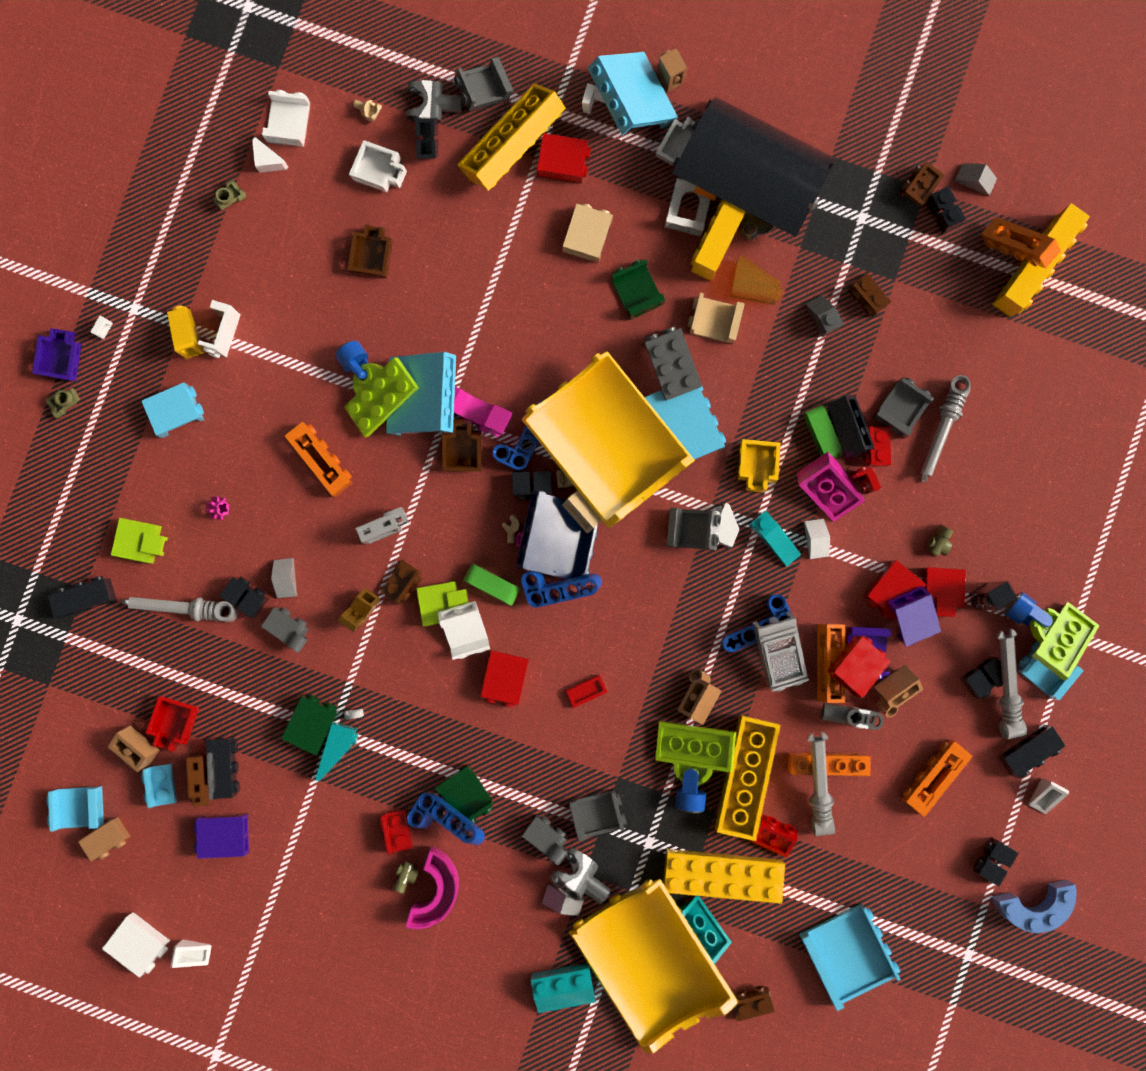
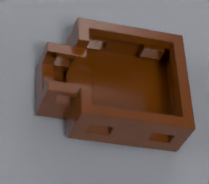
(370, 252)
(462, 448)
(195, 776)

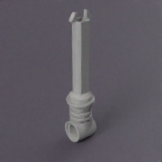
(950, 412)
(197, 609)
(1010, 702)
(821, 800)

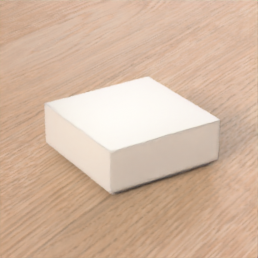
(101, 327)

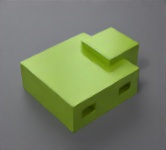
(138, 541)
(439, 598)

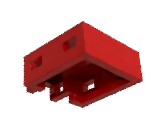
(946, 588)
(171, 723)

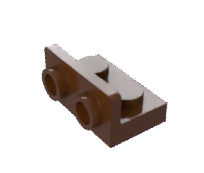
(922, 183)
(869, 295)
(402, 582)
(753, 1003)

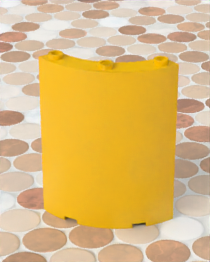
(607, 439)
(651, 964)

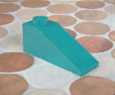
(774, 538)
(338, 743)

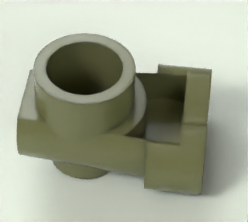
(231, 193)
(62, 401)
(940, 543)
(405, 874)

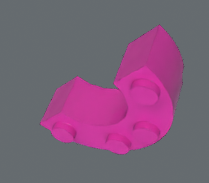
(484, 415)
(447, 880)

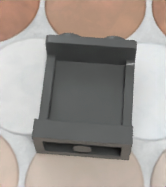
(483, 85)
(903, 407)
(693, 529)
(597, 814)

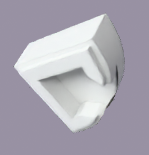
(351, 714)

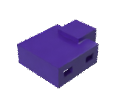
(57, 355)

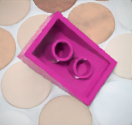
(829, 486)

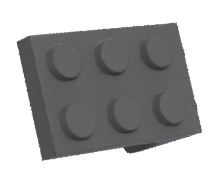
(672, 362)

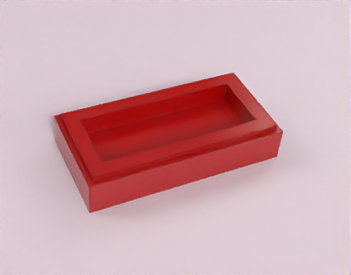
(586, 691)

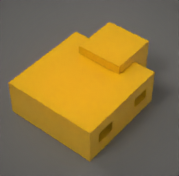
(758, 464)

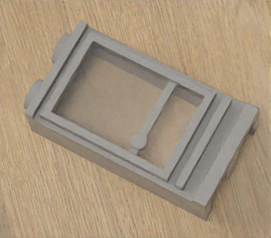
(781, 653)

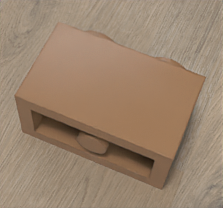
(671, 69)
(133, 748)
(104, 839)

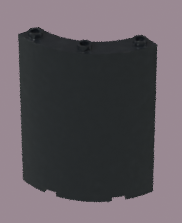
(753, 166)

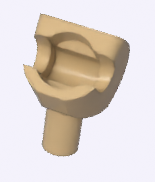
(368, 109)
(562, 480)
(512, 529)

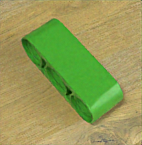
(823, 432)
(491, 584)

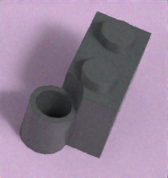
(287, 628)
(546, 838)

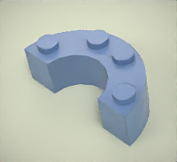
(1043, 917)

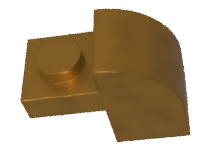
(359, 610)

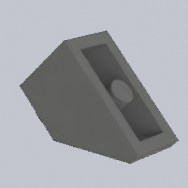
(824, 315)

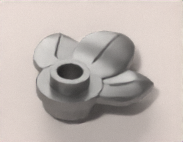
(754, 223)

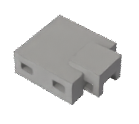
(380, 528)

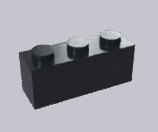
(850, 426)
(992, 596)
(82, 597)
(1032, 751)
(222, 768)

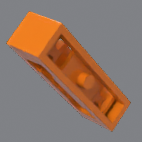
(998, 238)
(300, 434)
(826, 655)
(950, 753)
(836, 764)

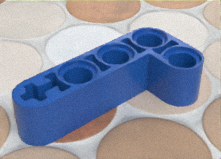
(520, 452)
(562, 587)
(774, 612)
(449, 821)

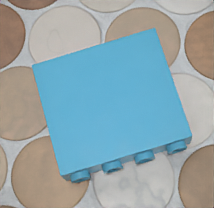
(631, 91)
(433, 402)
(690, 421)
(849, 955)

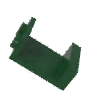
(637, 289)
(310, 724)
(466, 794)

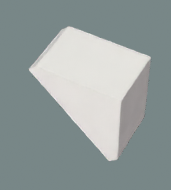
(266, 159)
(817, 538)
(1047, 796)
(190, 953)

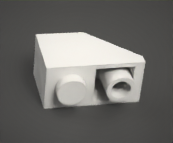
(728, 529)

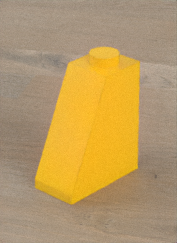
(184, 332)

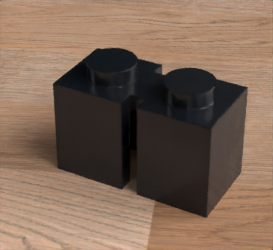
(428, 145)
(952, 214)
(521, 484)
(247, 599)
(982, 681)
(1001, 853)

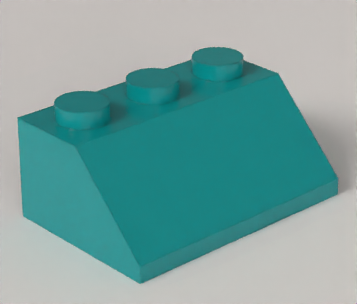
(705, 927)
(562, 987)

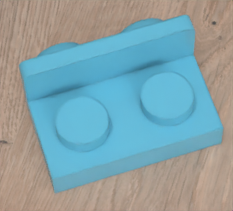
(159, 785)

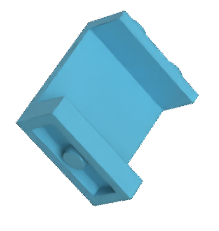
(172, 409)
(1045, 678)
(75, 808)

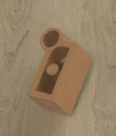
(897, 690)
(699, 697)

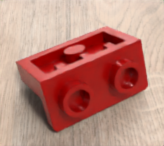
(882, 453)
(868, 479)
(396, 831)
(776, 836)

